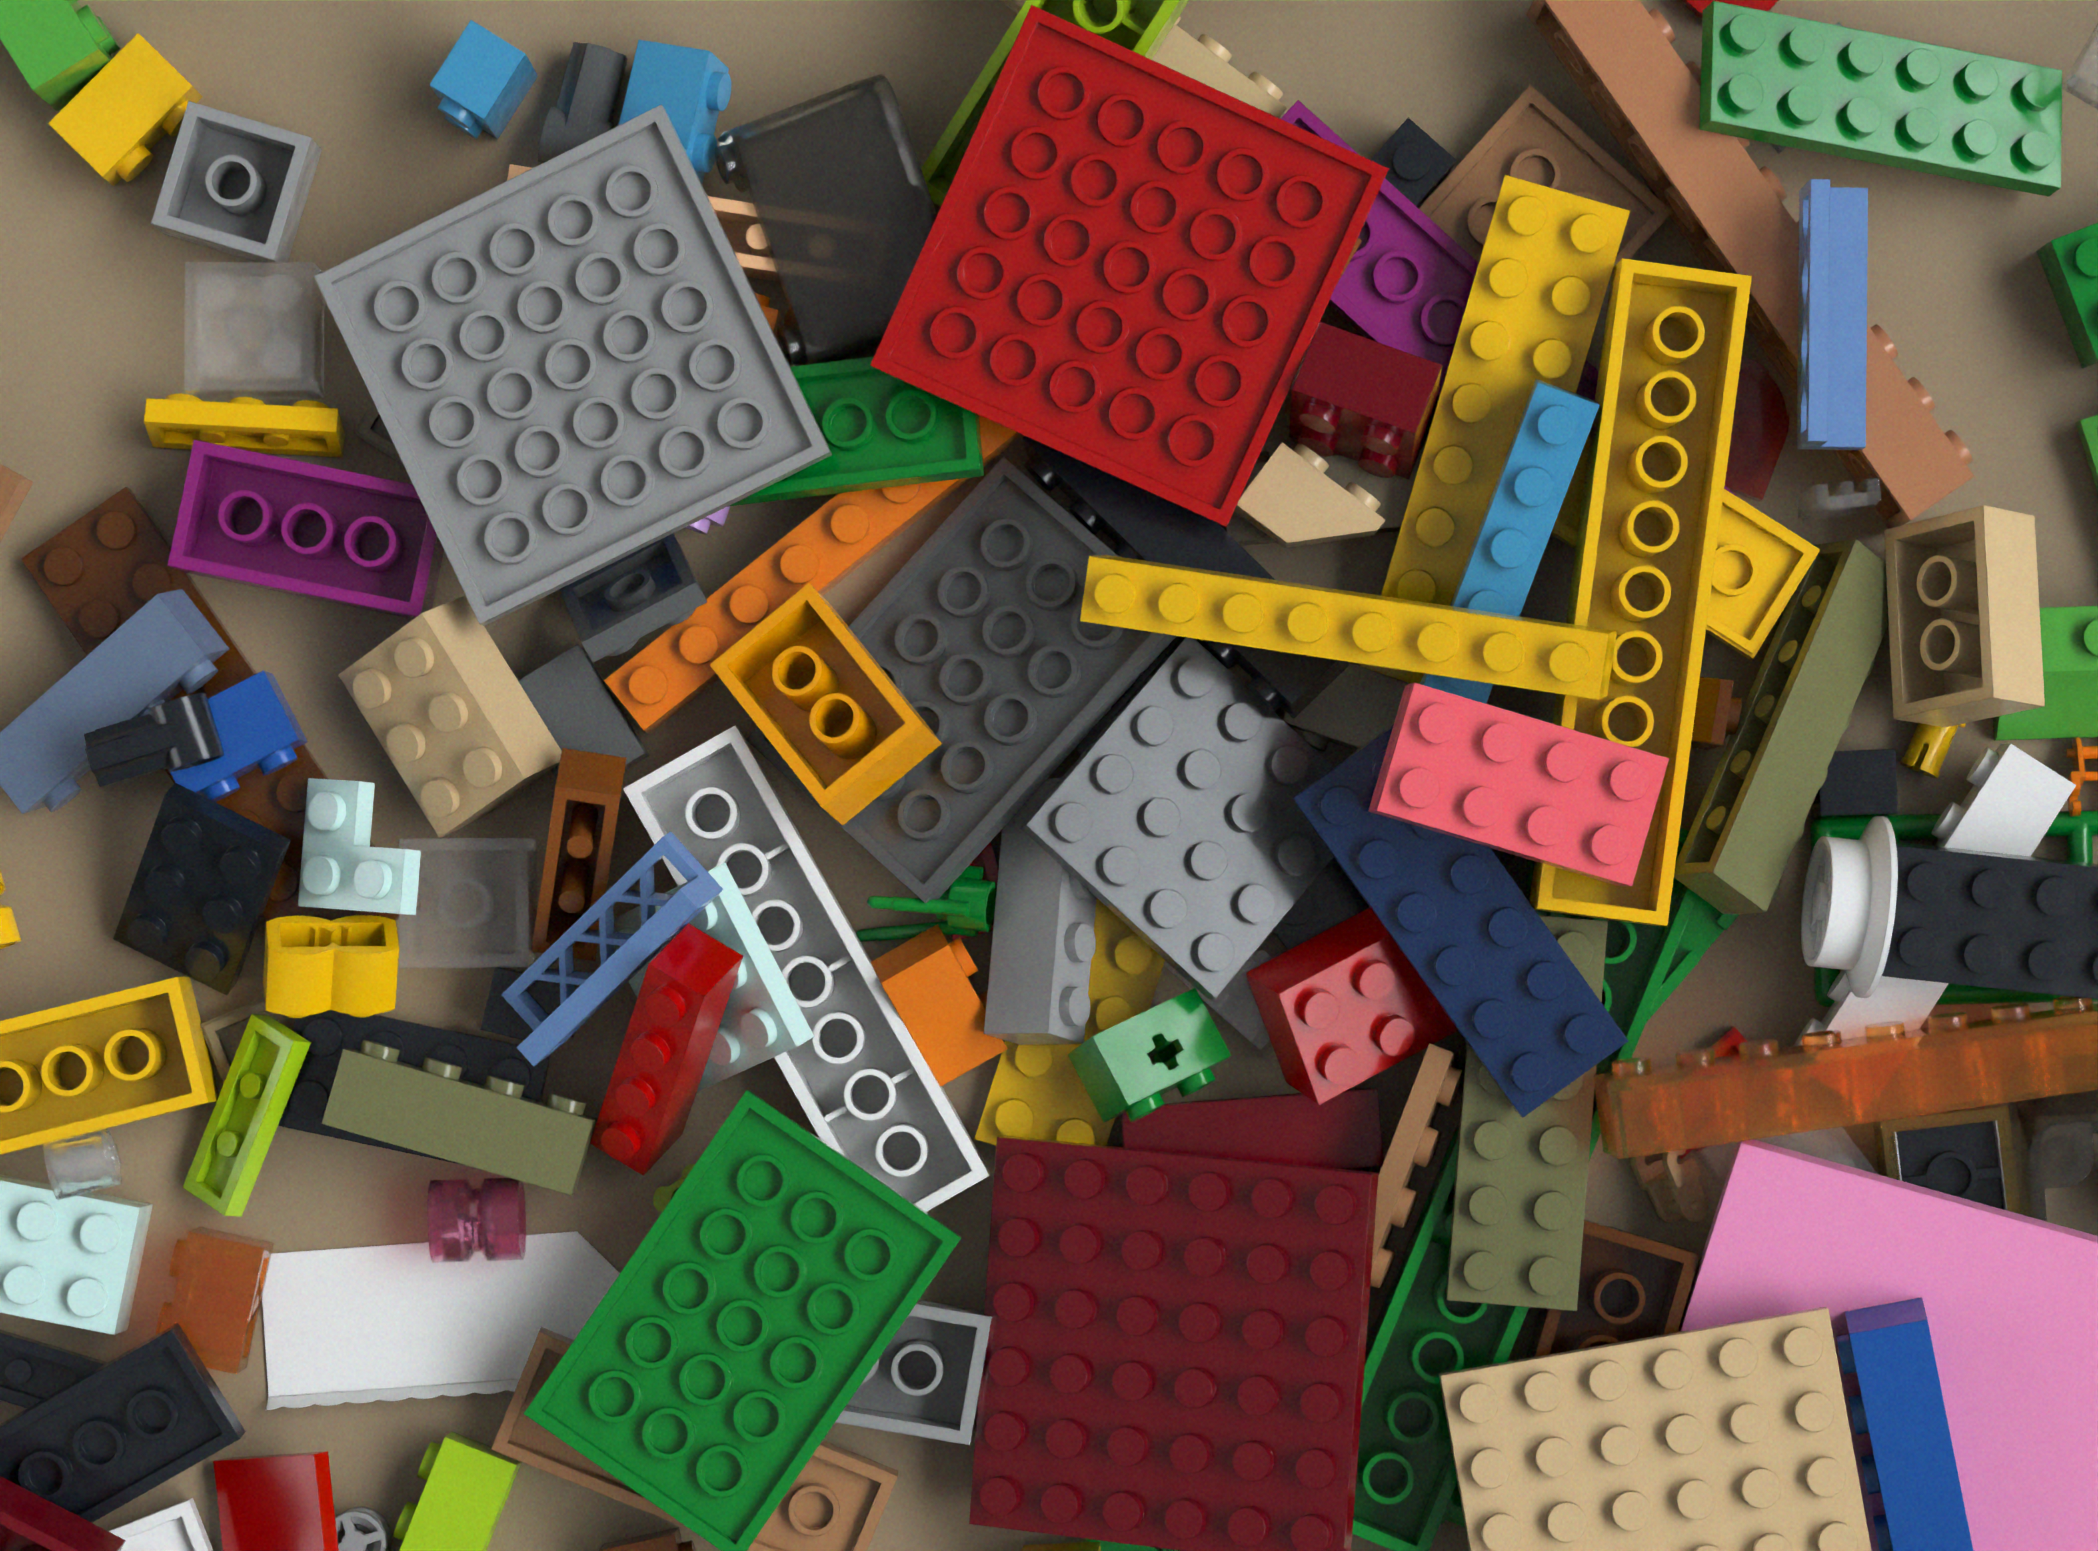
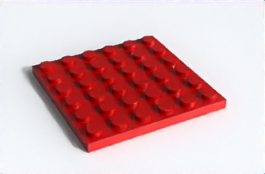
(1129, 266)

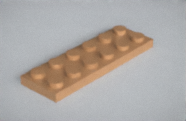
(827, 1508)

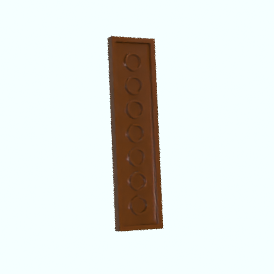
(104, 574)

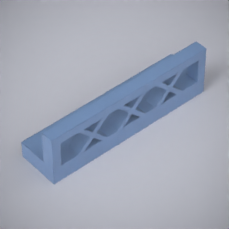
(1832, 317)
(616, 966)

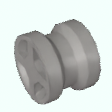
(367, 1520)

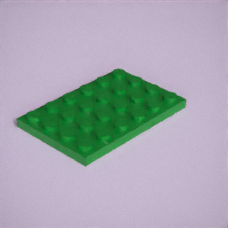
(742, 1325)

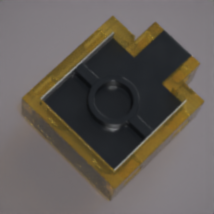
(1953, 1153)

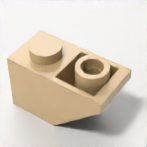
(1302, 505)

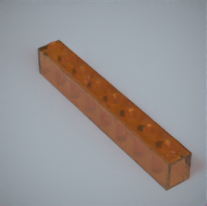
(1848, 1080)

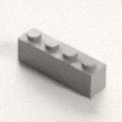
(1038, 943)

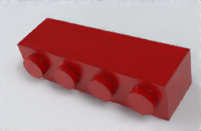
(666, 1048)

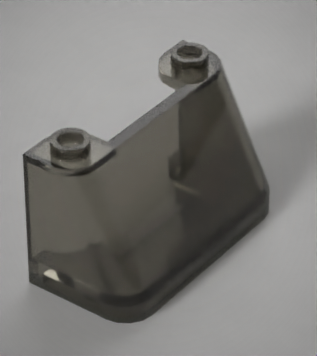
(837, 213)

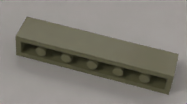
(1787, 731)

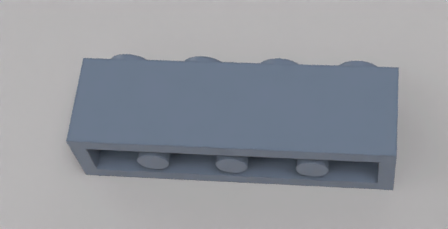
(134, 669)

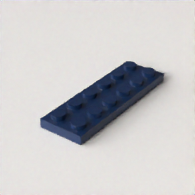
(1465, 937)

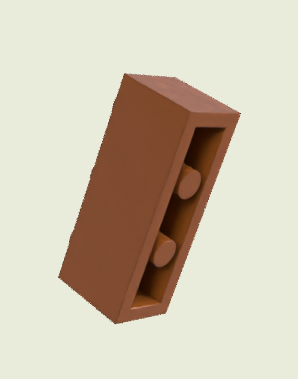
(578, 845)

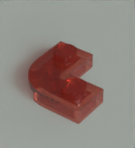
(1757, 431)

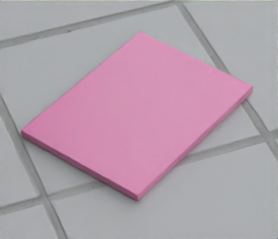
(2003, 1308)

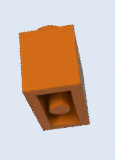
(938, 1002)

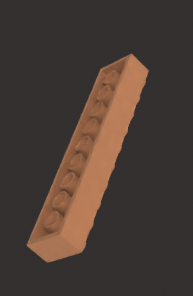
(1740, 226)

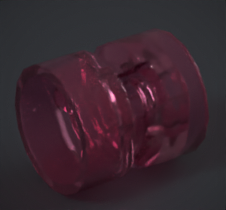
(476, 1220)

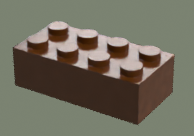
(1625, 1293)

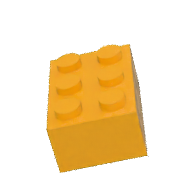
(825, 704)

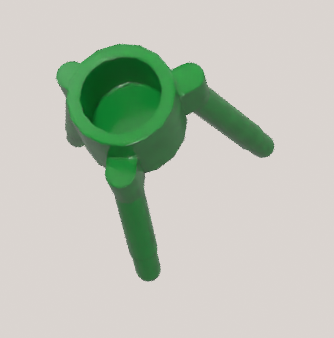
(965, 906)

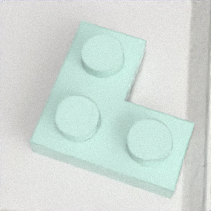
(337, 857)

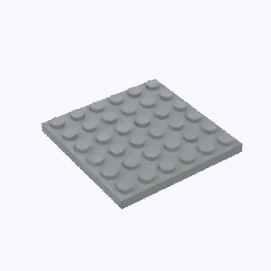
(572, 365)

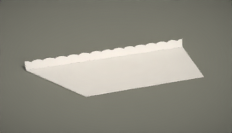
(404, 1327)

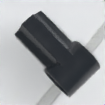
(171, 737)

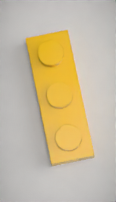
(245, 424)

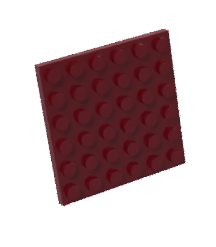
(1173, 1348)

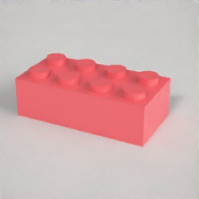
(1518, 784)

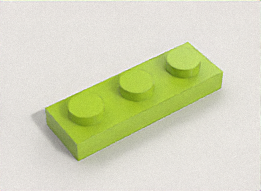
(246, 1115)

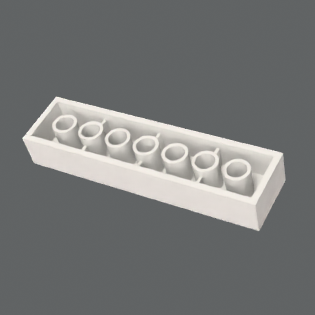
(862, 1069)

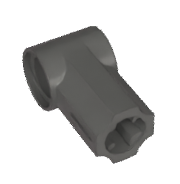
(584, 101)

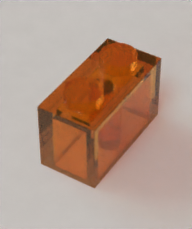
(217, 1295)

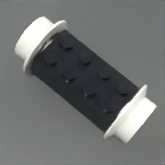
(1949, 916)

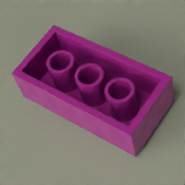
(306, 531)

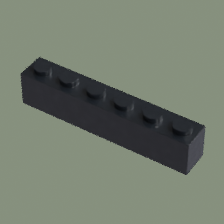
(1167, 533)

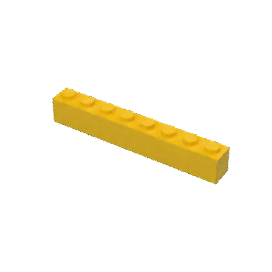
(1349, 626)

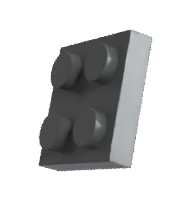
(633, 598)

